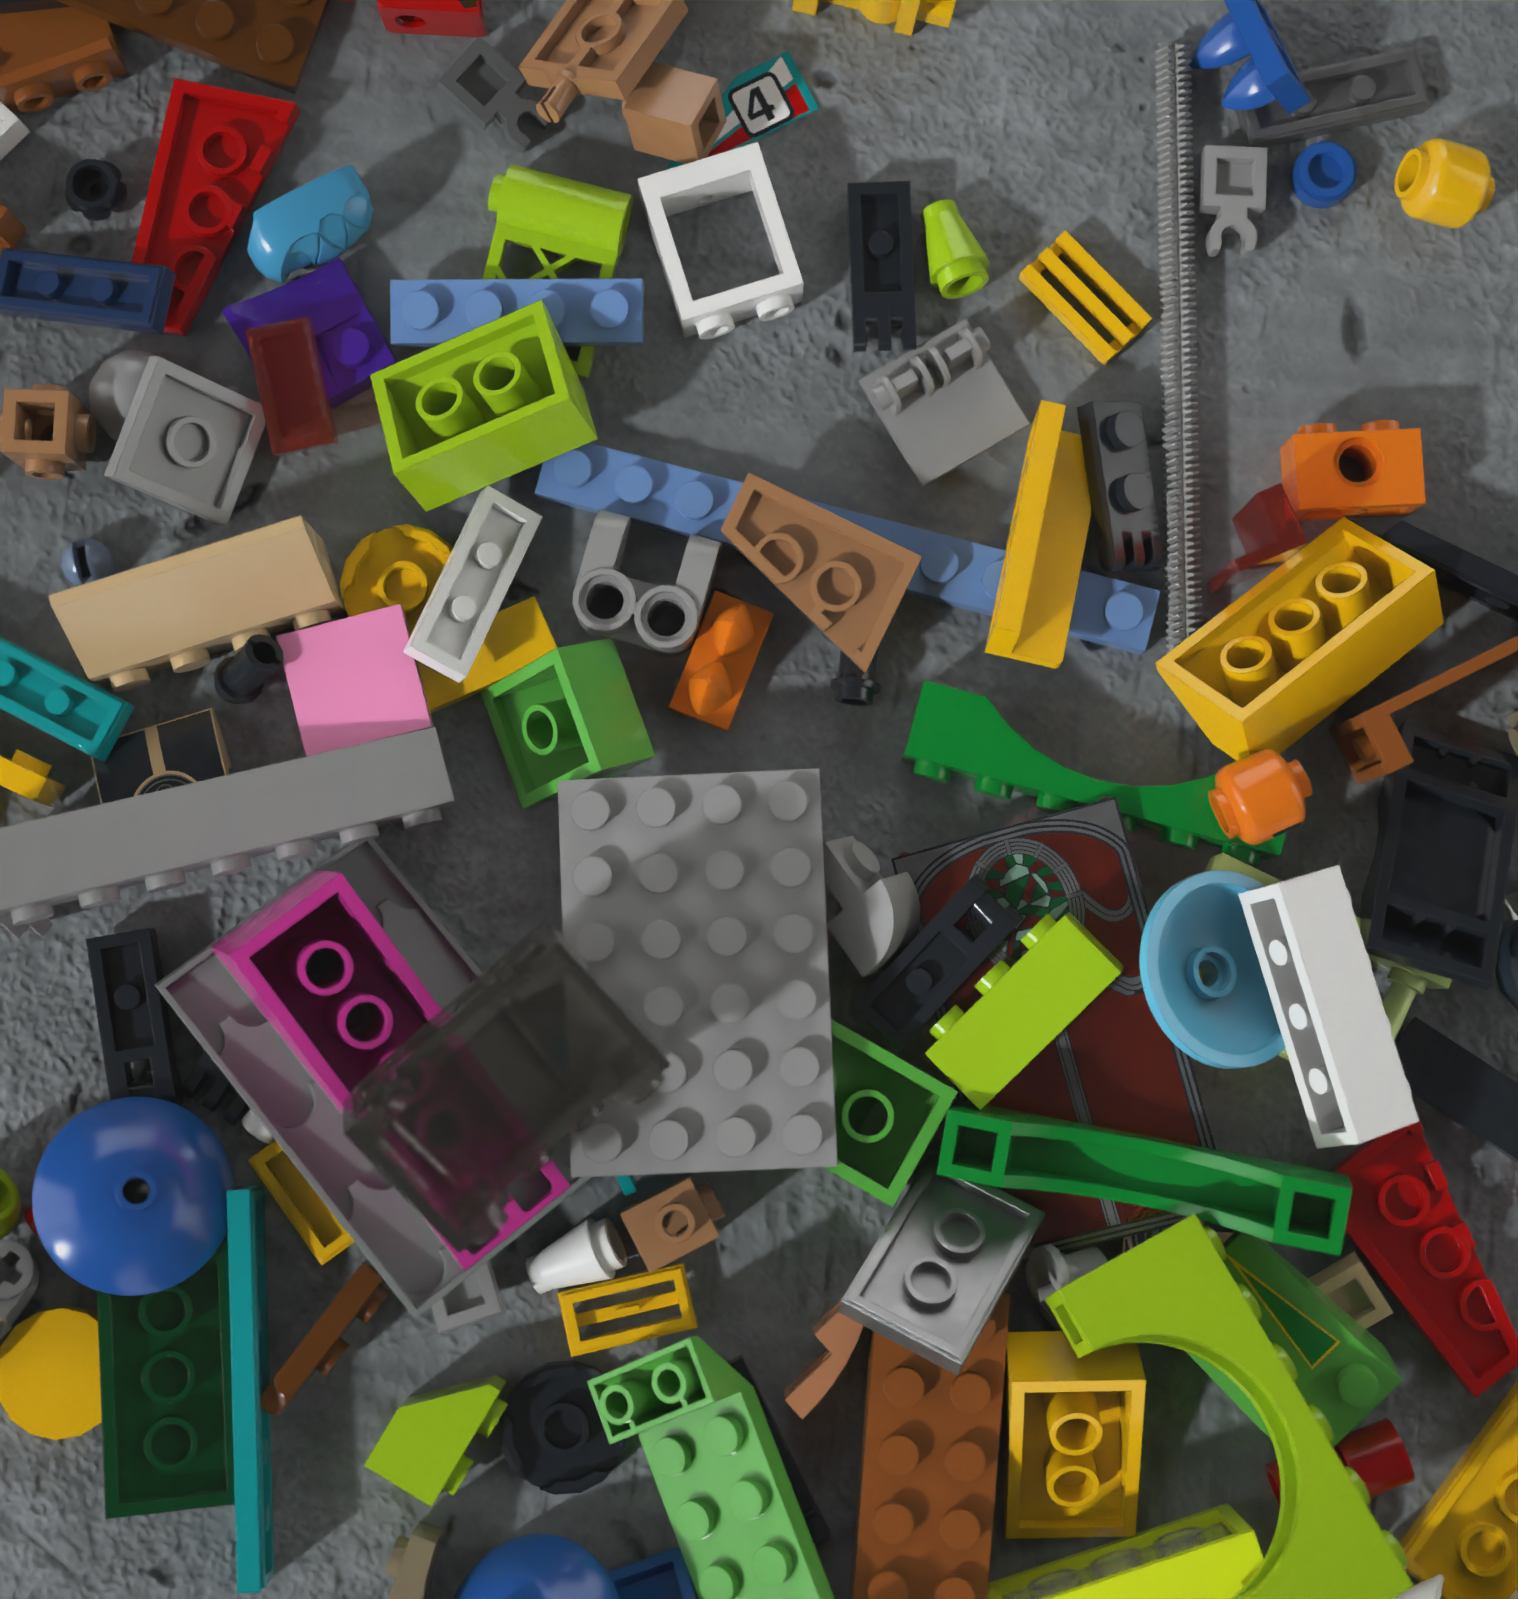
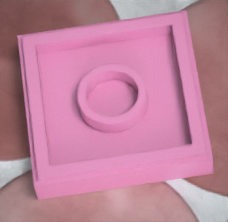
(354, 680)

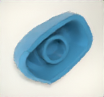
(310, 224)

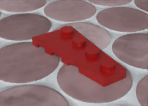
(204, 183)
(1426, 1255)

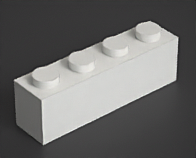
(1328, 1008)

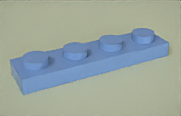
(581, 309)

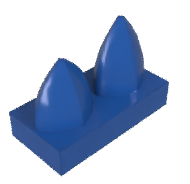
(1267, 74)

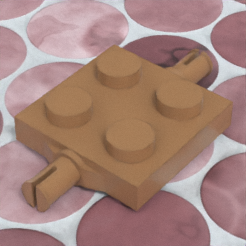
(598, 49)

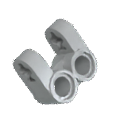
(642, 599)

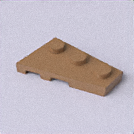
(823, 564)

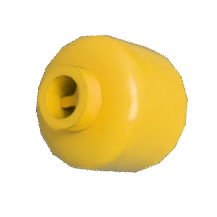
(1444, 183)

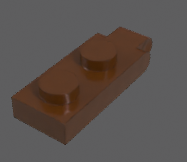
(324, 1343)

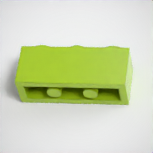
(1022, 1007)

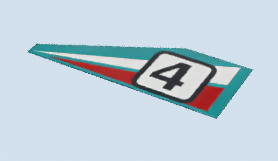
(762, 103)

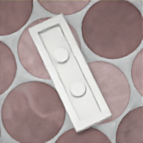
(472, 584)

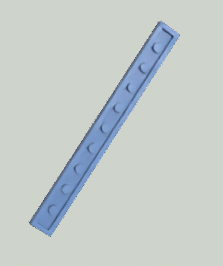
(948, 572)

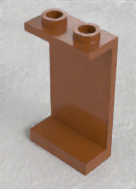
(54, 55)
(1372, 741)

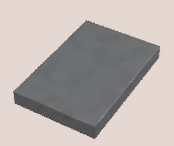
(942, 1266)

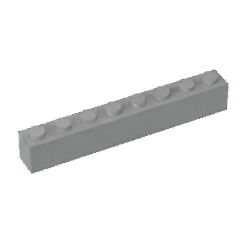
(221, 824)

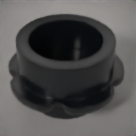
(93, 173)

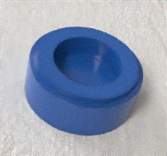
(1323, 174)

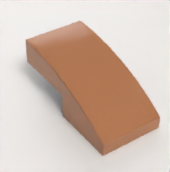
(839, 1337)

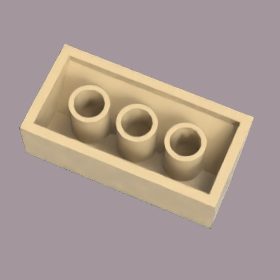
(199, 604)

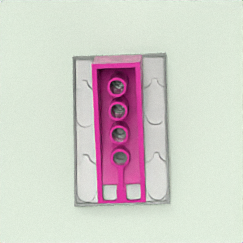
(310, 1005)

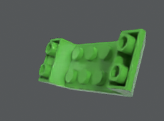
(714, 1472)

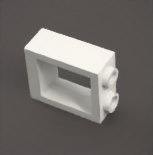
(702, 184)

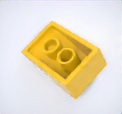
(1071, 1438)

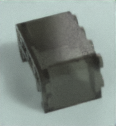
(500, 1084)

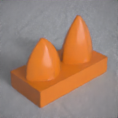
(721, 661)

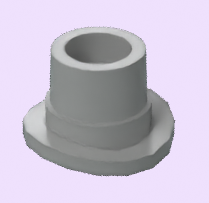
(1051, 1270)

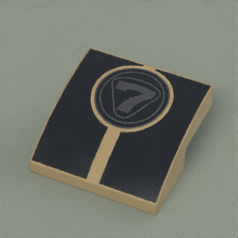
(163, 757)

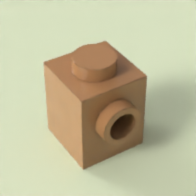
(674, 113)
(673, 1221)

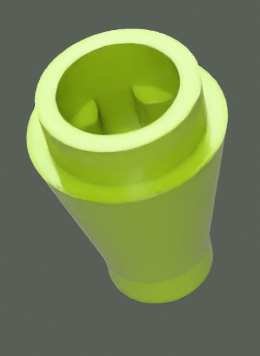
(953, 253)

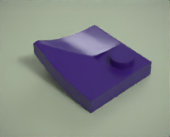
(343, 324)

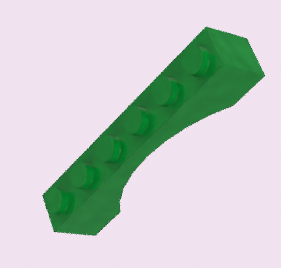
(969, 739)
(1221, 1187)

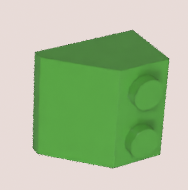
(567, 720)

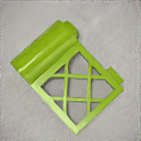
(559, 219)

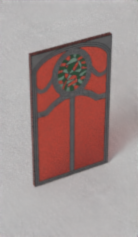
(1113, 1058)

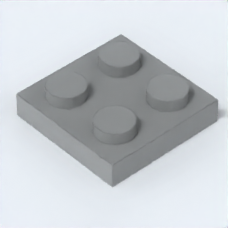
(187, 441)

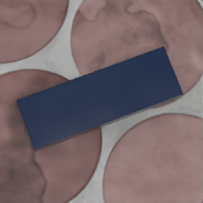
(85, 290)

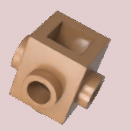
(32, 417)

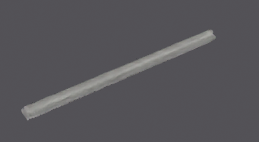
(1174, 211)

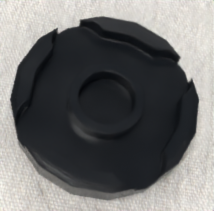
(555, 1430)

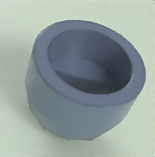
(99, 559)

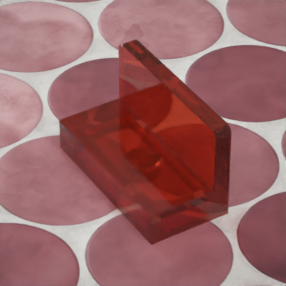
(1267, 534)

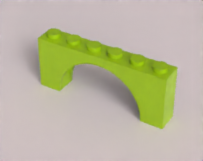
(1184, 1298)

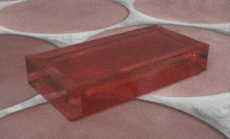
(292, 386)

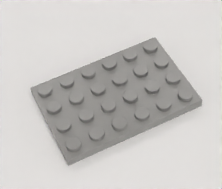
(714, 934)

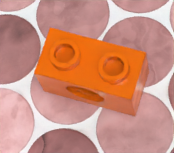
(1390, 464)

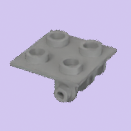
(944, 402)

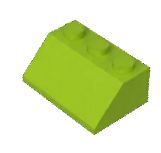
(482, 407)

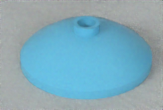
(1230, 1013)

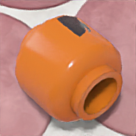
(1260, 796)

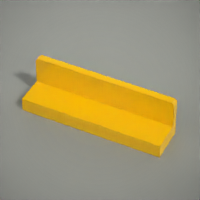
(1043, 546)

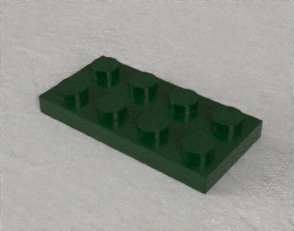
(167, 1395)

